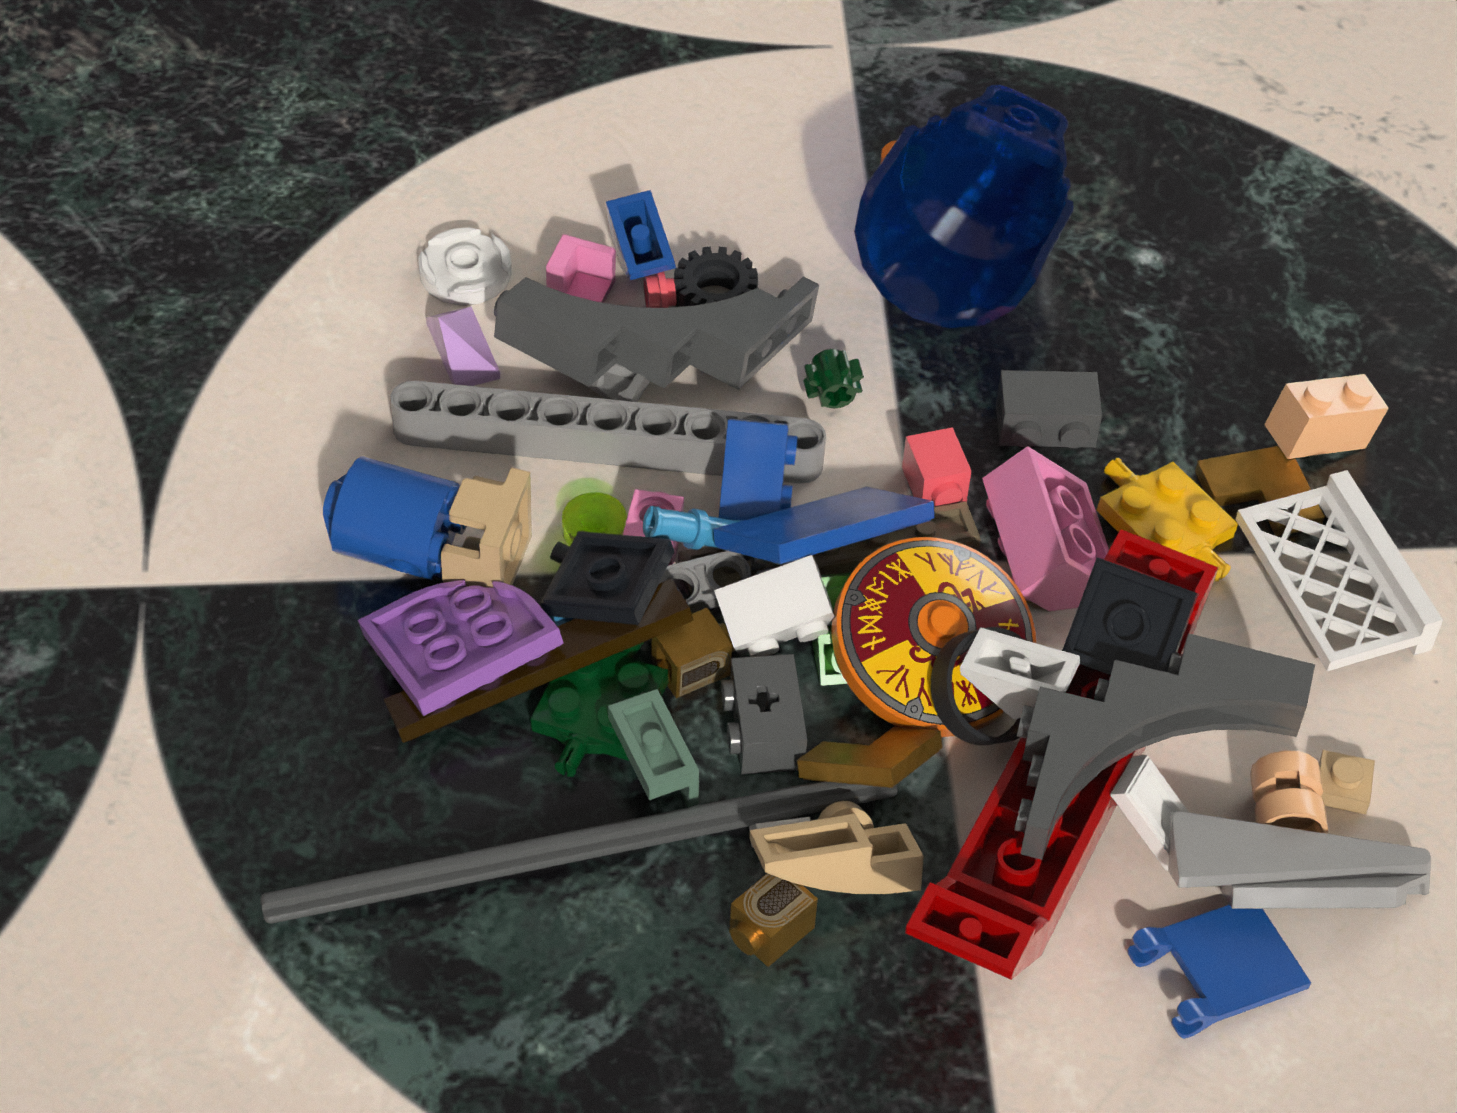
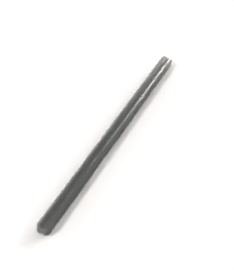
(561, 849)

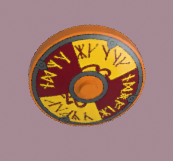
(901, 614)

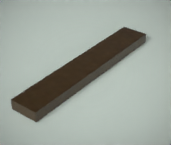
(583, 644)

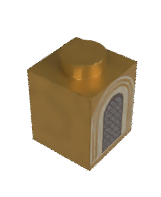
(694, 653)
(772, 917)

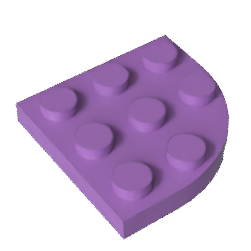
(458, 638)

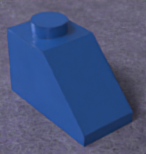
(639, 235)

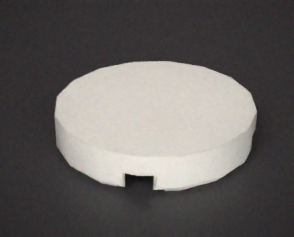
(465, 266)

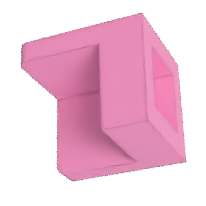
(582, 268)

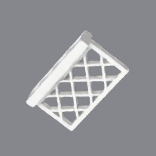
(1377, 563)

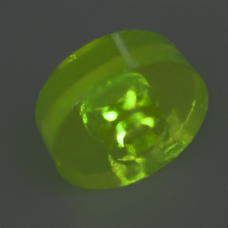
(593, 513)

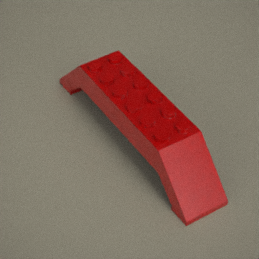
(1004, 904)

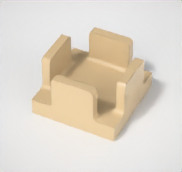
(505, 517)

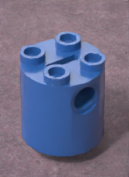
(391, 517)

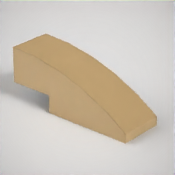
(841, 855)

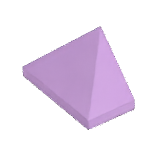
(463, 347)

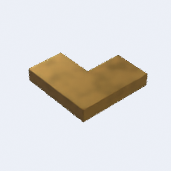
(1255, 476)
(877, 764)

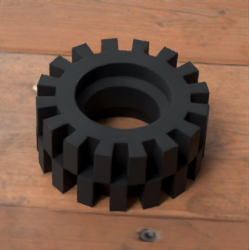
(713, 270)

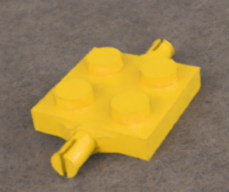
(1168, 511)

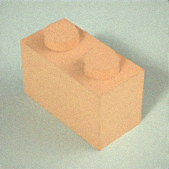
(1326, 416)

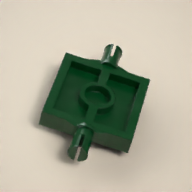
(577, 705)

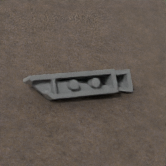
(1292, 867)

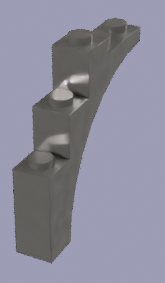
(1204, 690)

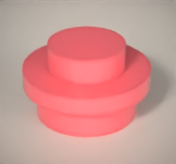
(659, 291)

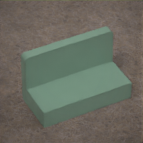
(655, 747)

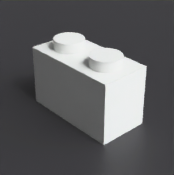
(776, 608)

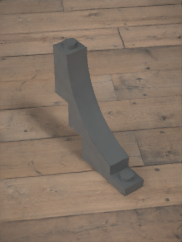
(589, 337)

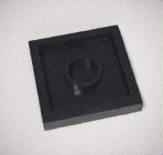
(607, 577)
(1128, 619)

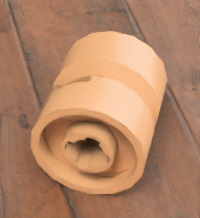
(1289, 791)

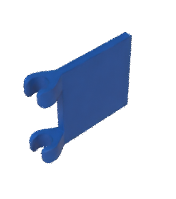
(1229, 959)

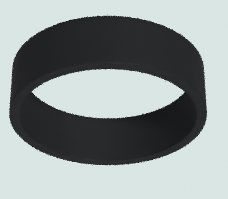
(943, 694)

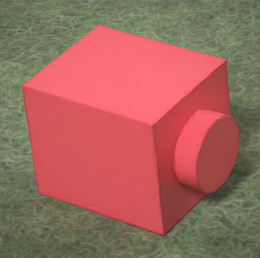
(936, 467)

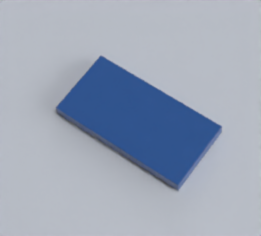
(823, 524)

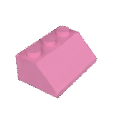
(1045, 528)

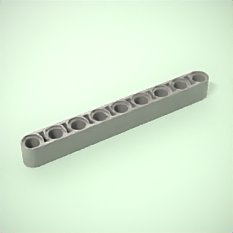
(584, 429)

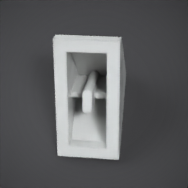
(1014, 669)

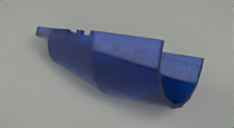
(967, 209)

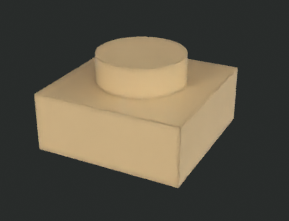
(1346, 781)

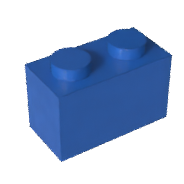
(756, 469)

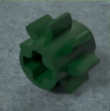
(833, 378)

